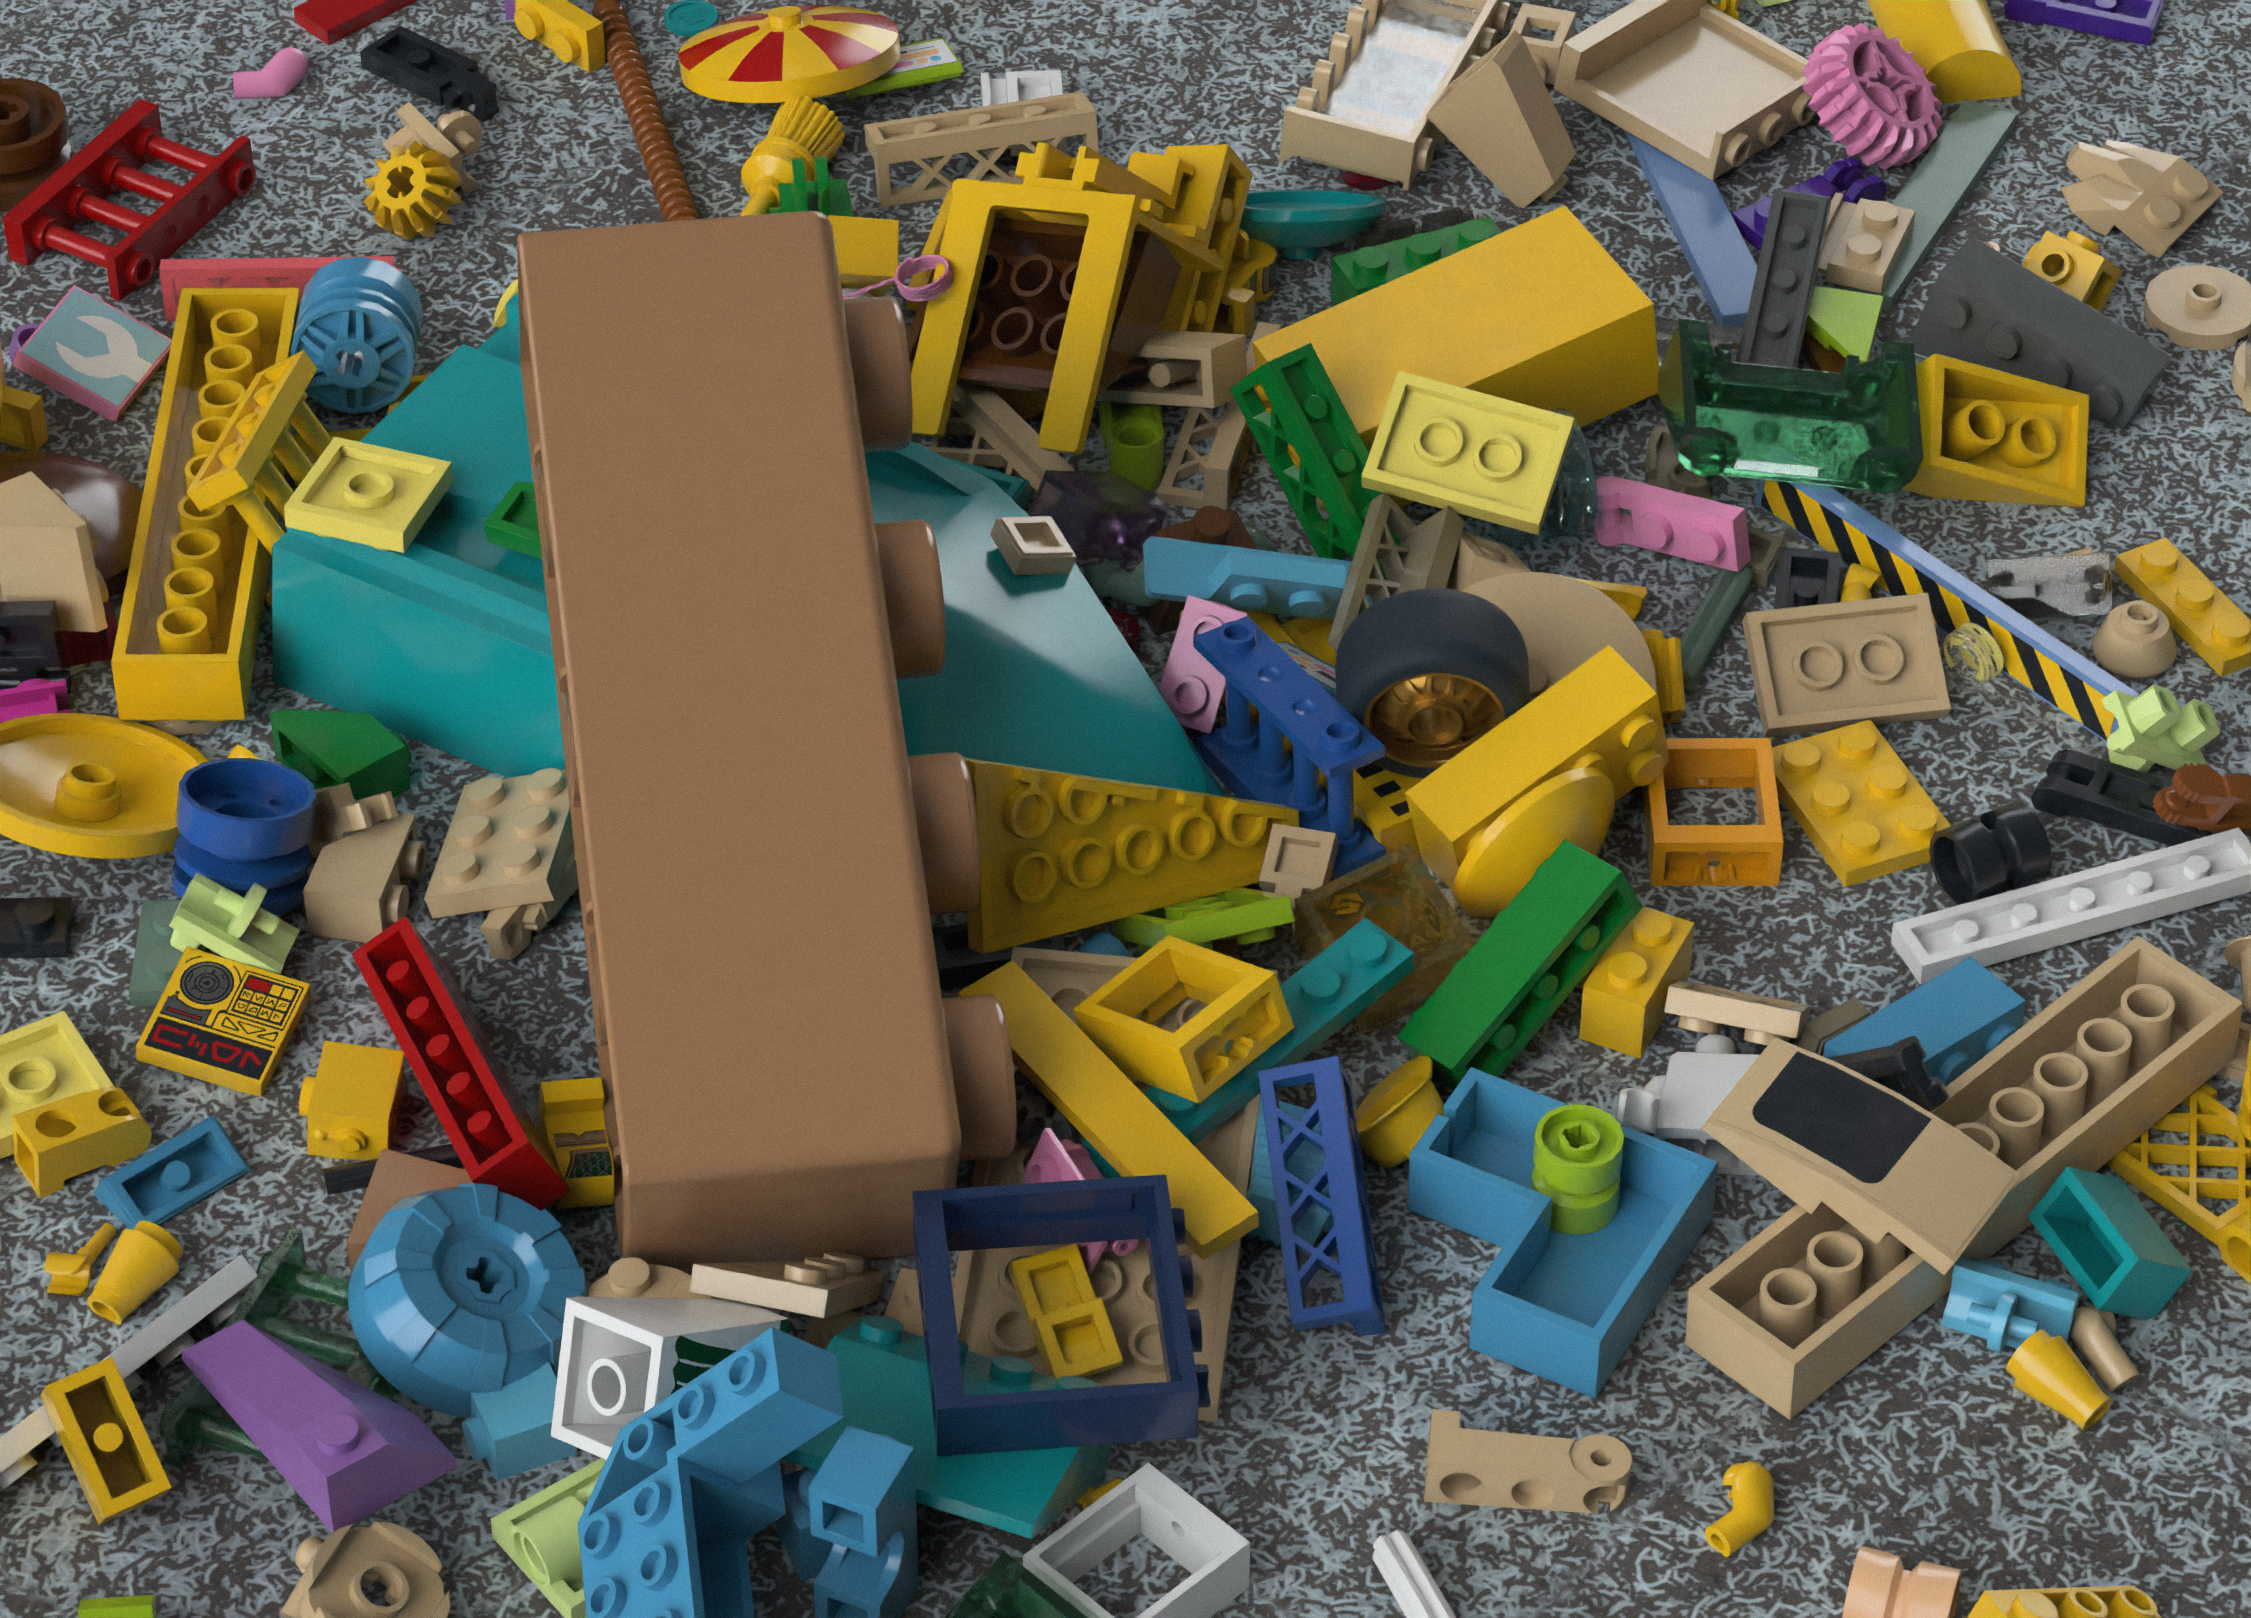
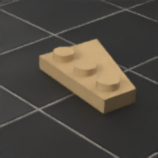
(804, 1287)

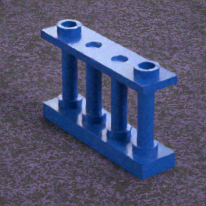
(1293, 705)

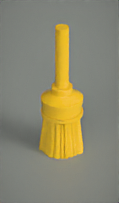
(798, 131)

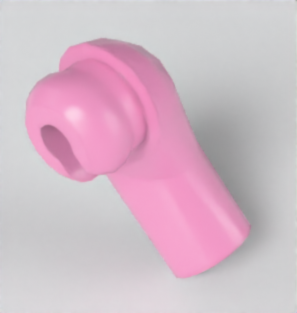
(275, 78)

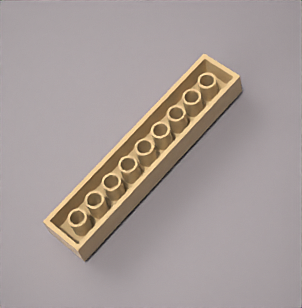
(2055, 1094)

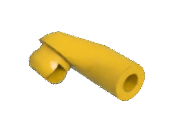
(1751, 1511)

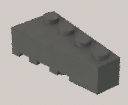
(2023, 325)

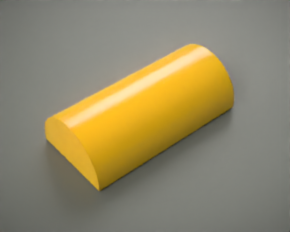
(1955, 44)

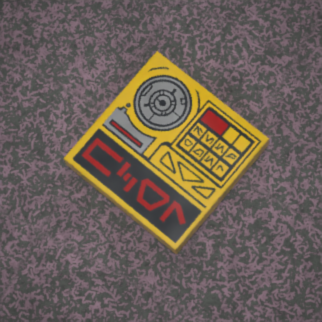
(223, 1022)

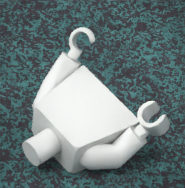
(1684, 1099)

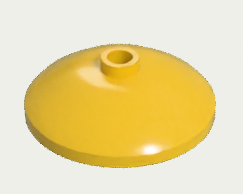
(1509, 851)

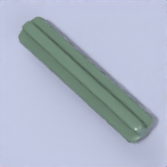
(1712, 622)

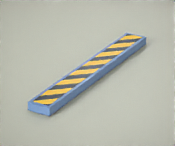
(2028, 651)

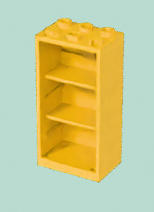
(1514, 317)

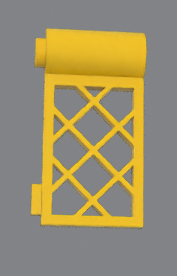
(2179, 1194)

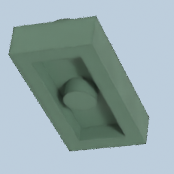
(153, 954)

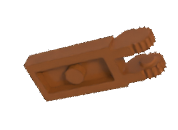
(2206, 800)

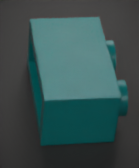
(2109, 1243)

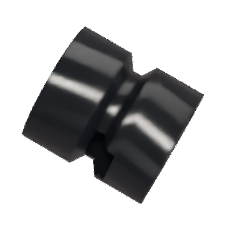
(1985, 854)

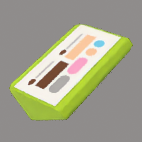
(918, 65)

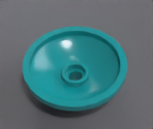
(1308, 218)

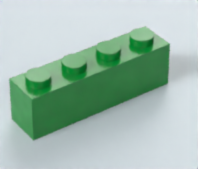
(1522, 966)

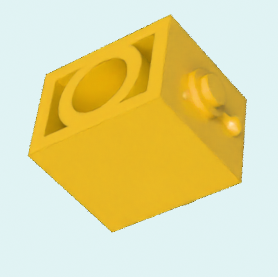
(353, 1101)

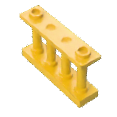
(246, 445)

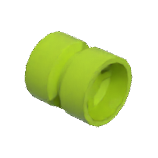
(1579, 1166)

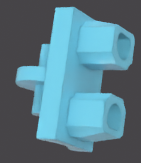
(2006, 1305)

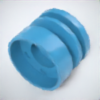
(360, 332)

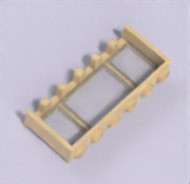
(1382, 82)

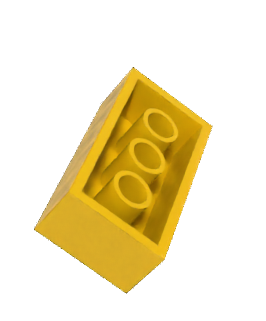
(1590, 718)

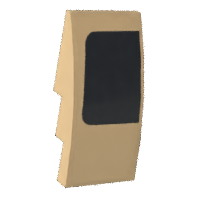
(1861, 1152)

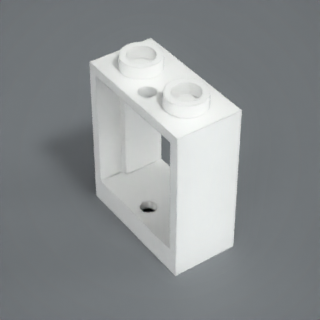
(1169, 1519)

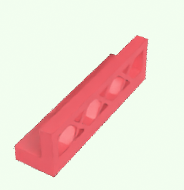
(239, 273)

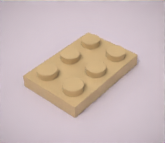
(1846, 664)
(503, 845)

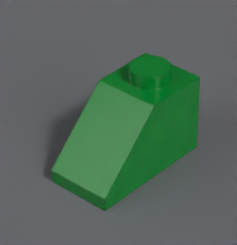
(342, 749)

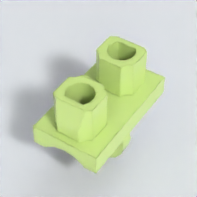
(2158, 730)
(231, 925)

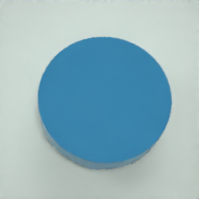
(462, 1294)

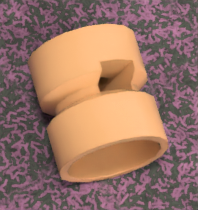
(1885, 1590)

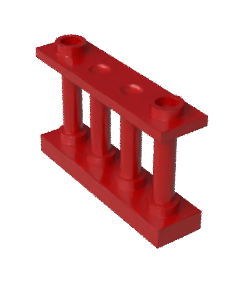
(112, 164)

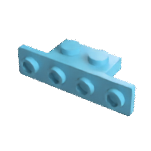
(1244, 577)

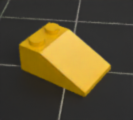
(1999, 436)

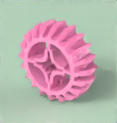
(1872, 96)

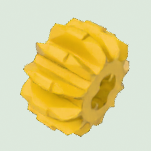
(413, 191)

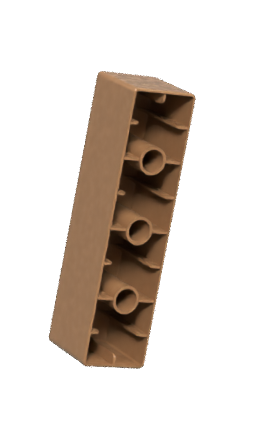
(741, 743)

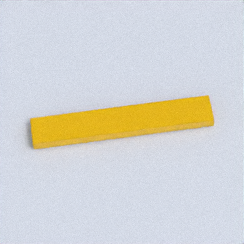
(1114, 1111)

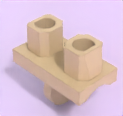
(455, 136)

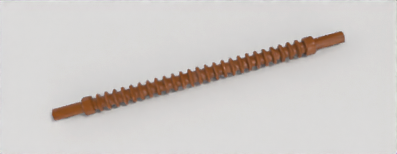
(644, 113)

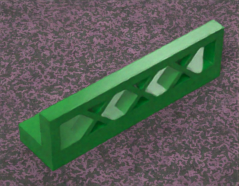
(1329, 447)

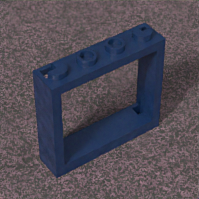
(1051, 1216)

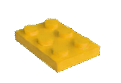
(1857, 802)

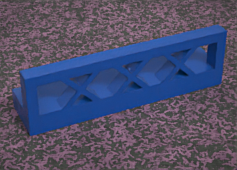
(1347, 1201)

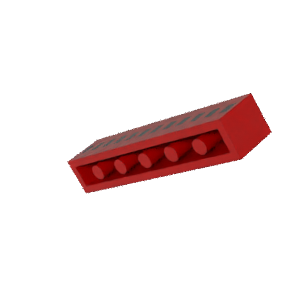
(457, 1066)

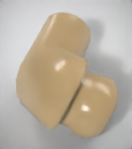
(2094, 1338)

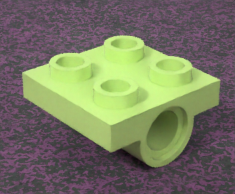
(545, 1538)

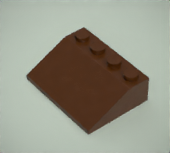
(1027, 300)

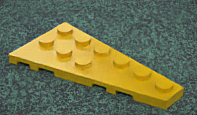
(1099, 849)

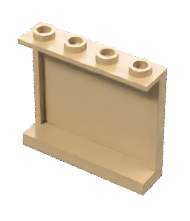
(1687, 81)

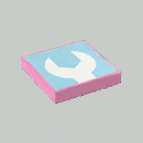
(93, 353)

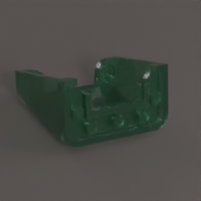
(1792, 422)

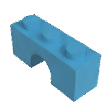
(868, 1510)

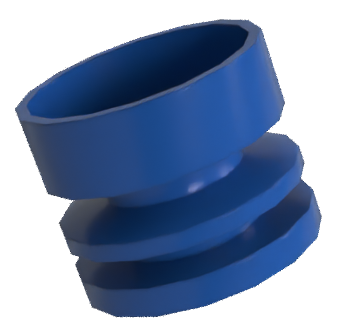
(245, 826)

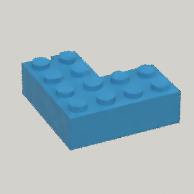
(1554, 1297)

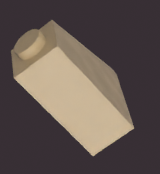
(1507, 123)

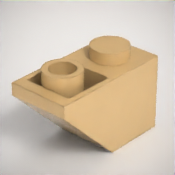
(364, 880)

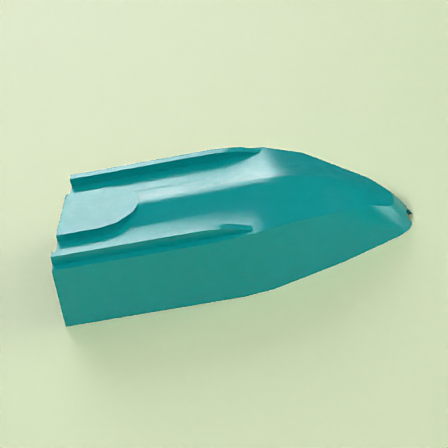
(460, 638)

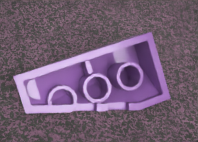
(320, 1429)

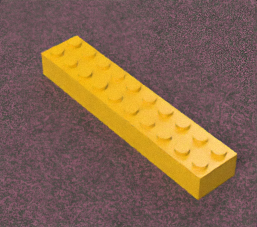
(192, 574)

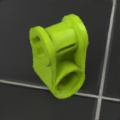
(1133, 441)

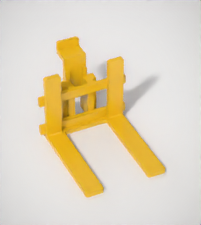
(1063, 191)

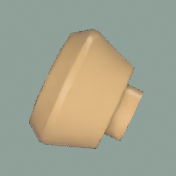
(2135, 641)

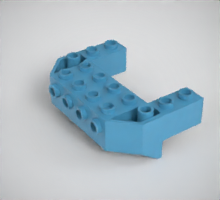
(700, 1481)

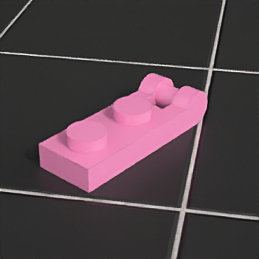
(1671, 523)

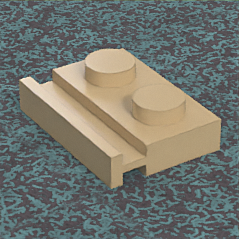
(1864, 242)

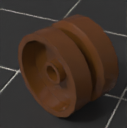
(31, 138)

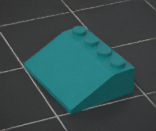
(889, 1394)

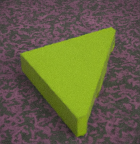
(1845, 320)

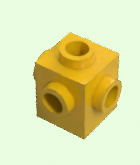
(2074, 267)

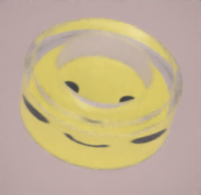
(1973, 653)

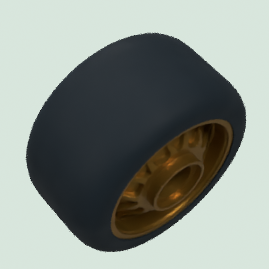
(1431, 675)

